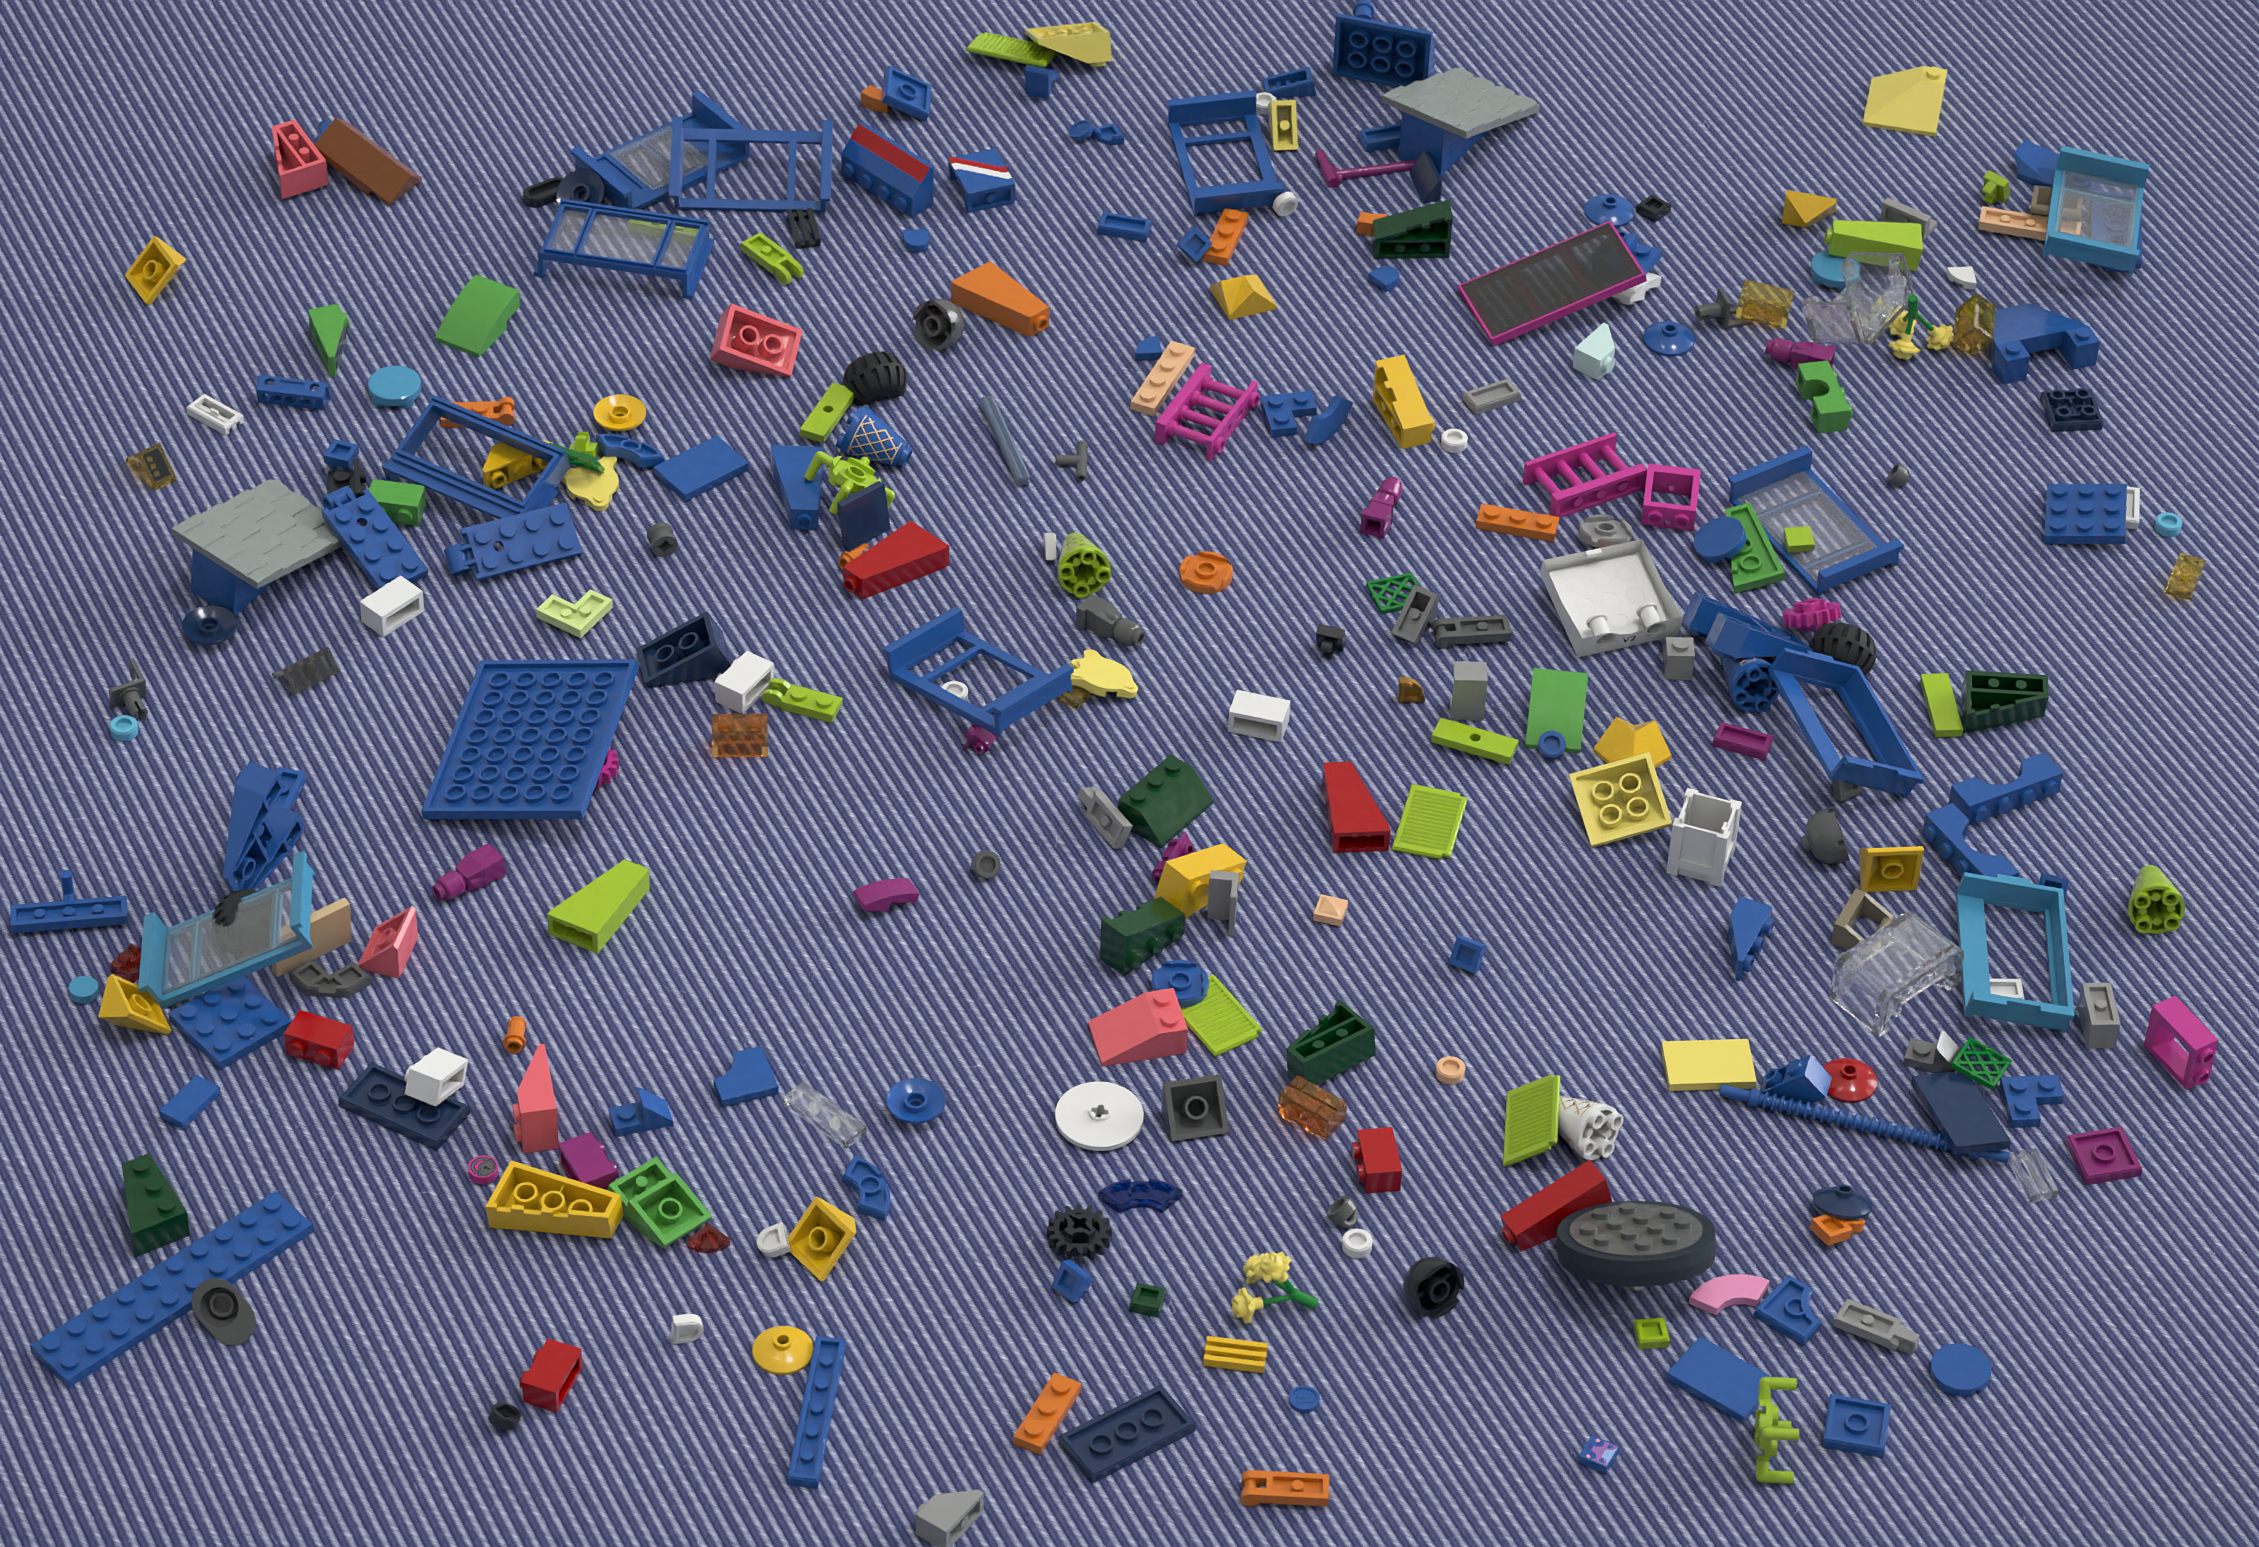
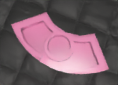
(1729, 1291)

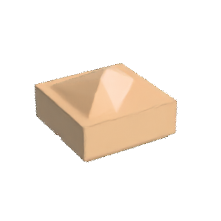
(1330, 910)

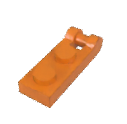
(496, 410)
(1284, 1488)

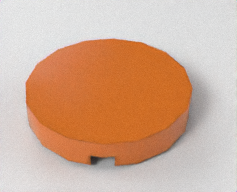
(1206, 572)

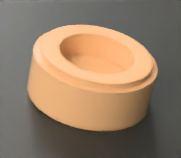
(1450, 1070)

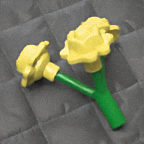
(1903, 327)
(1270, 1268)

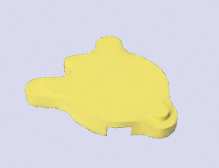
(592, 485)
(1102, 675)

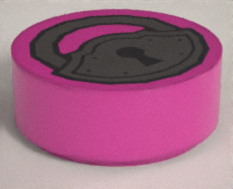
(483, 1170)

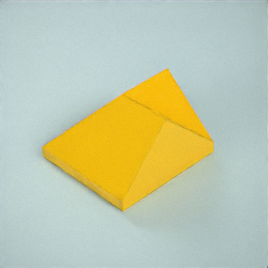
(1806, 209)
(154, 269)
(1242, 296)
(1629, 740)
(1890, 868)
(130, 1008)
(821, 1237)

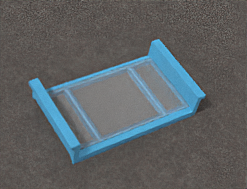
(2095, 209)
(204, 955)

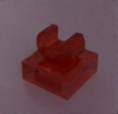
(127, 964)

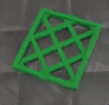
(582, 459)
(1398, 606)
(1976, 1075)

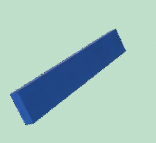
(816, 1412)

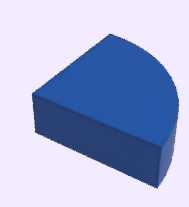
(1108, 134)
(1149, 349)

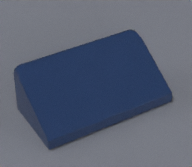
(1426, 179)

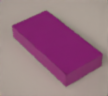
(1743, 741)

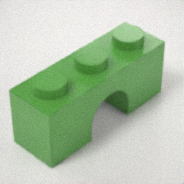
(1829, 404)

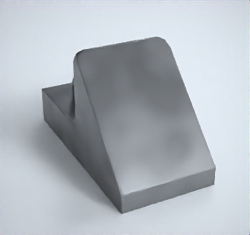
(1416, 614)
(1932, 1056)

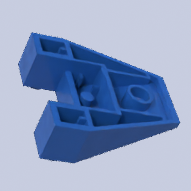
(2035, 329)
(1736, 632)
(258, 829)

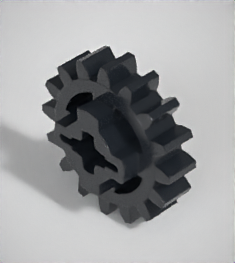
(1079, 1233)

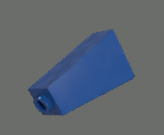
(799, 496)

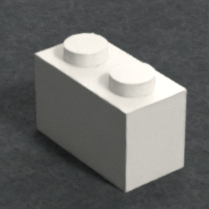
(392, 606)
(743, 682)
(1259, 716)
(436, 1076)

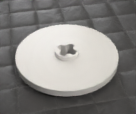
(1119, 1119)

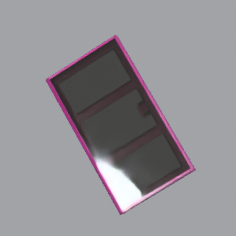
(1552, 283)

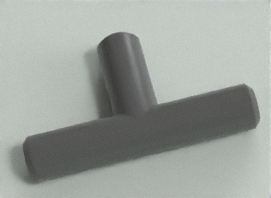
(1078, 460)

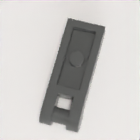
(1471, 630)

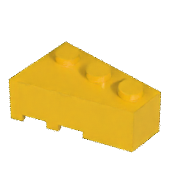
(1401, 402)
(1187, 878)

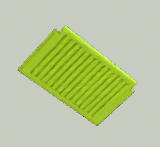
(1011, 49)
(1430, 822)
(1220, 1020)
(1531, 1119)

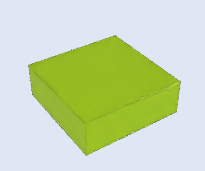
(1798, 539)
(1651, 1333)

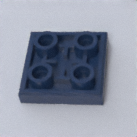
(2071, 410)
(863, 515)

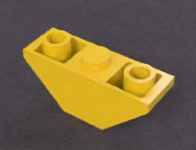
(509, 465)

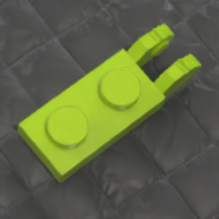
(772, 257)
(802, 700)

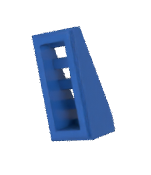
(1296, 84)

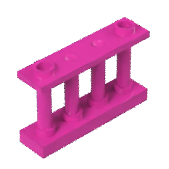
(1192, 395)
(1591, 493)

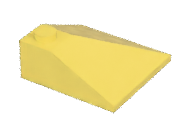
(1082, 41)
(1906, 100)
(1620, 799)

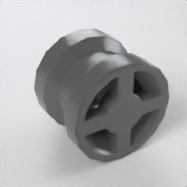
(662, 539)

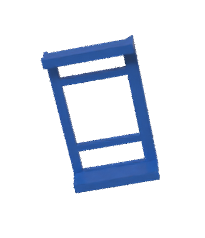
(1215, 110)
(680, 135)
(945, 631)

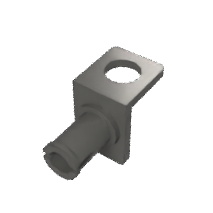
(1721, 310)
(131, 693)

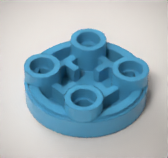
(1826, 270)
(394, 386)

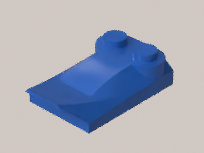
(2035, 164)

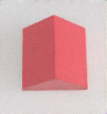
(391, 945)

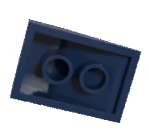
(685, 653)

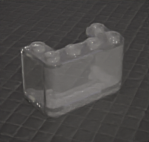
(1867, 305)
(1893, 968)

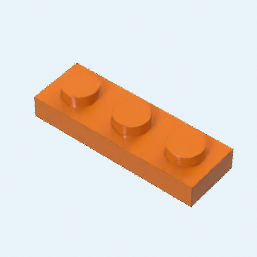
(1226, 236)
(1517, 522)
(1047, 1413)

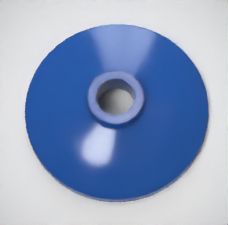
(1609, 208)
(1669, 338)
(915, 1100)

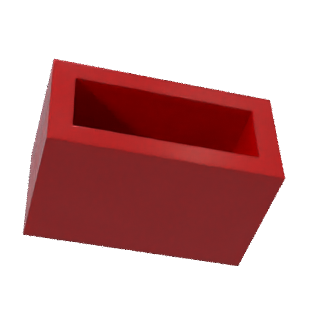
(319, 1039)
(1378, 1160)
(551, 1375)

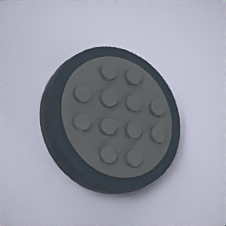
(1636, 1243)

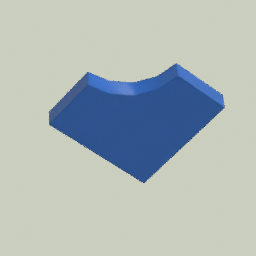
(747, 1079)
(1789, 1311)

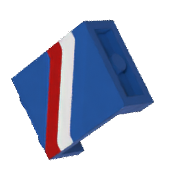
(983, 179)

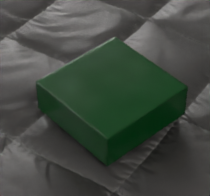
(1147, 1300)

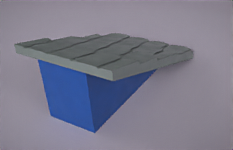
(1452, 114)
(252, 543)

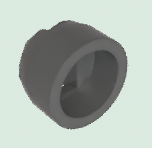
(1898, 475)

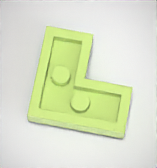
(576, 617)

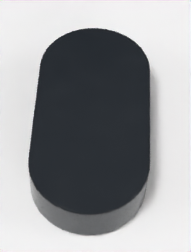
(541, 193)

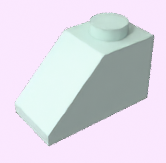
(1595, 353)

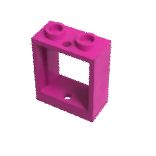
(1675, 481)
(2174, 1019)

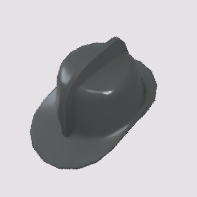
(223, 1311)

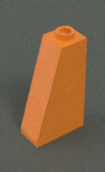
(1001, 299)

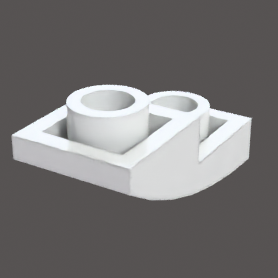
(1638, 292)

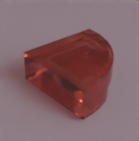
(708, 1240)

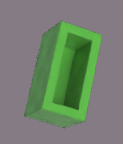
(400, 501)

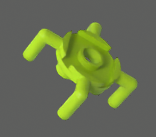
(848, 475)
(1770, 1430)

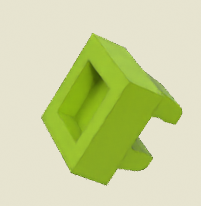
(1995, 188)
(583, 445)

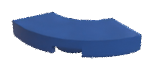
(1329, 421)
(622, 447)
(870, 1187)

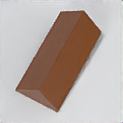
(365, 162)

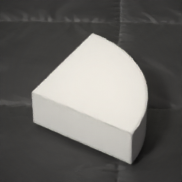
(1963, 276)
(1050, 546)

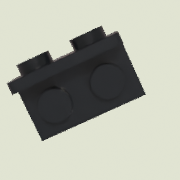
(350, 478)

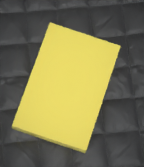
(1708, 1064)

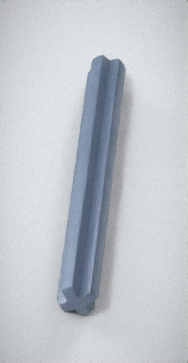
(1005, 441)

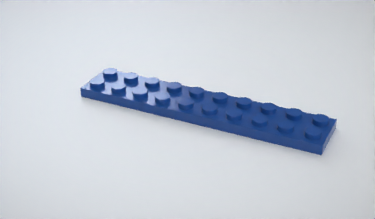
(167, 1289)

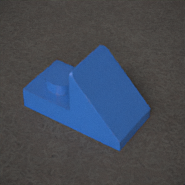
(1039, 81)
(646, 1114)

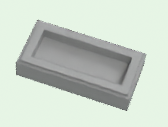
(1491, 396)

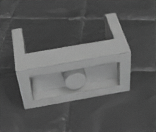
(1469, 691)
(2098, 1015)

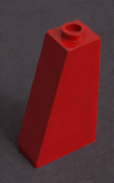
(895, 561)
(1352, 812)
(1540, 1215)

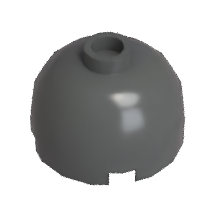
(938, 324)
(1825, 838)

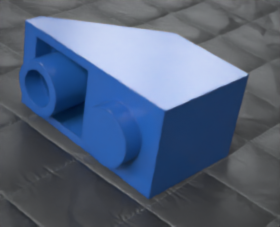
(1798, 1080)

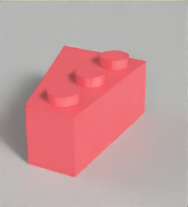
(297, 160)

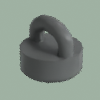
(985, 864)
(1342, 1210)

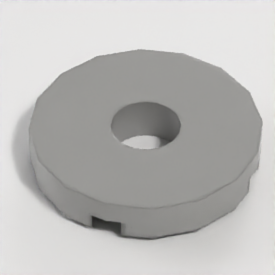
(1604, 531)

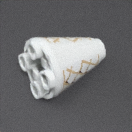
(1588, 1126)

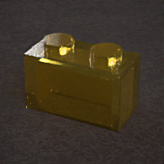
(1764, 304)
(1974, 324)

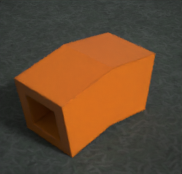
(872, 97)
(1365, 221)

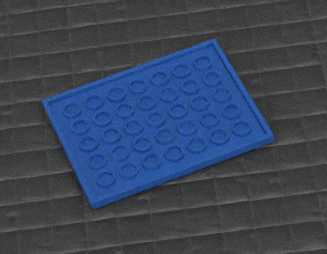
(530, 739)

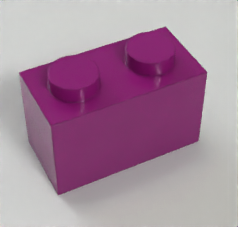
(587, 1161)

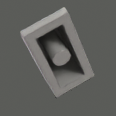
(1678, 658)
(948, 1516)

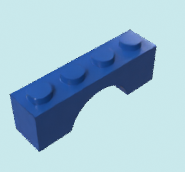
(1982, 800)
(1947, 832)

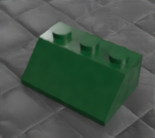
(1165, 801)

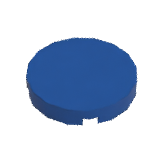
(1720, 539)
(1187, 980)
(1960, 1369)

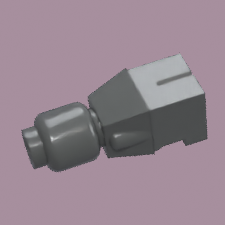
(1107, 621)

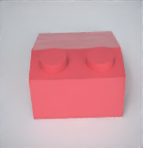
(755, 342)
(1140, 1029)
(536, 1107)

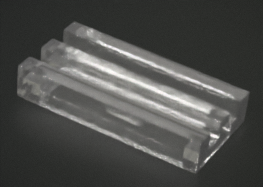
(2038, 1180)

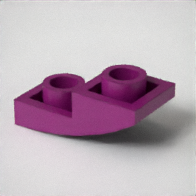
(880, 894)

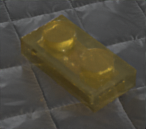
(2185, 576)

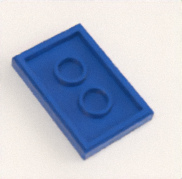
(701, 468)
(1718, 1379)

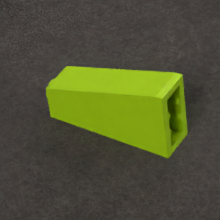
(1875, 237)
(600, 907)

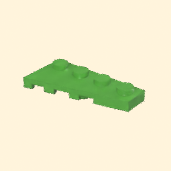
(1757, 561)

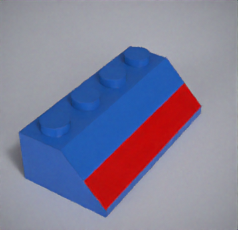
(888, 170)

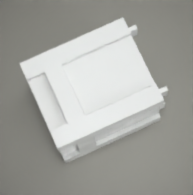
(1703, 837)

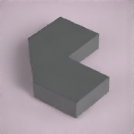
(317, 982)

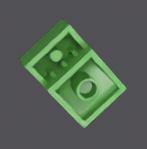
(478, 316)
(1558, 706)
(659, 1203)

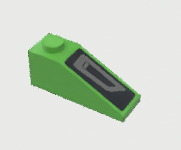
(329, 333)

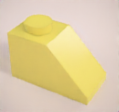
(1283, 125)

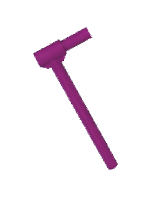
(1334, 176)

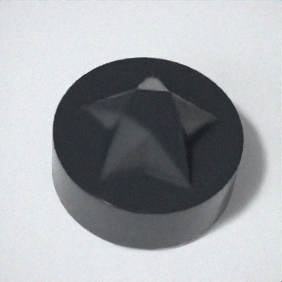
(504, 1416)

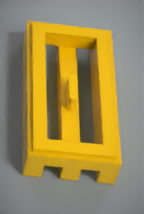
(1235, 1350)

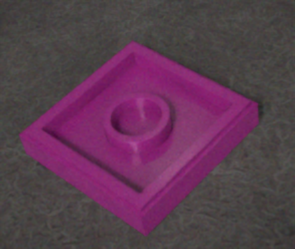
(2103, 1155)

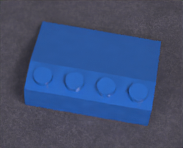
(1381, 52)

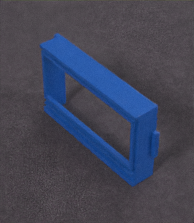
(462, 489)
(1894, 767)

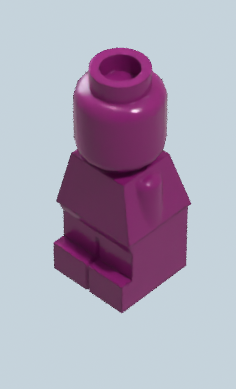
(1803, 352)
(1379, 515)
(471, 873)

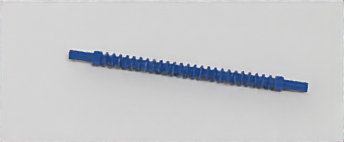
(1755, 1099)

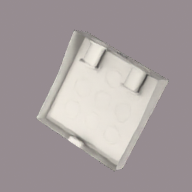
(1610, 598)

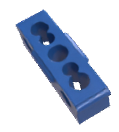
(292, 392)

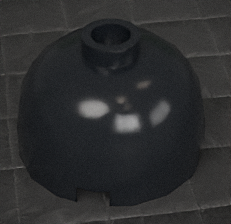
(1433, 1286)

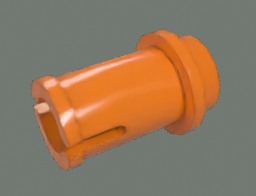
(847, 557)
(514, 1040)

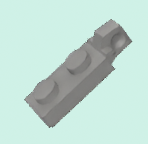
(1105, 816)
(1875, 1327)

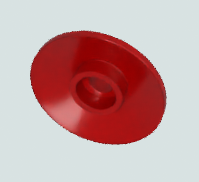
(1851, 1080)

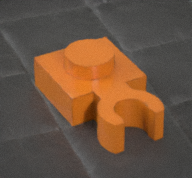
(1834, 1230)

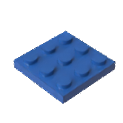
(2086, 514)
(229, 1021)

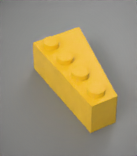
(552, 1204)

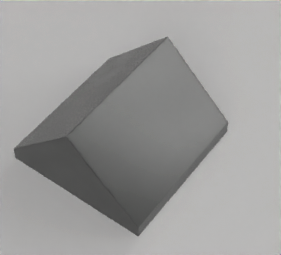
(1194, 1107)

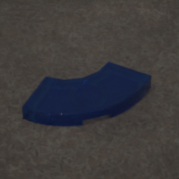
(1136, 1194)

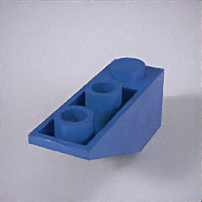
(1746, 933)

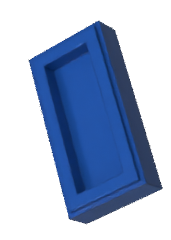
(1380, 137)
(1124, 226)
(189, 1102)

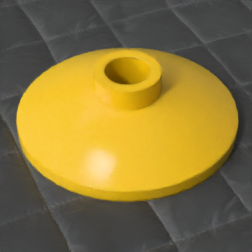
(619, 412)
(782, 1350)

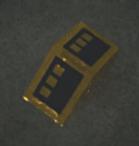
(152, 467)

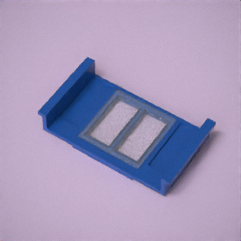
(640, 169)

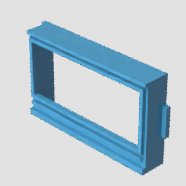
(2018, 894)

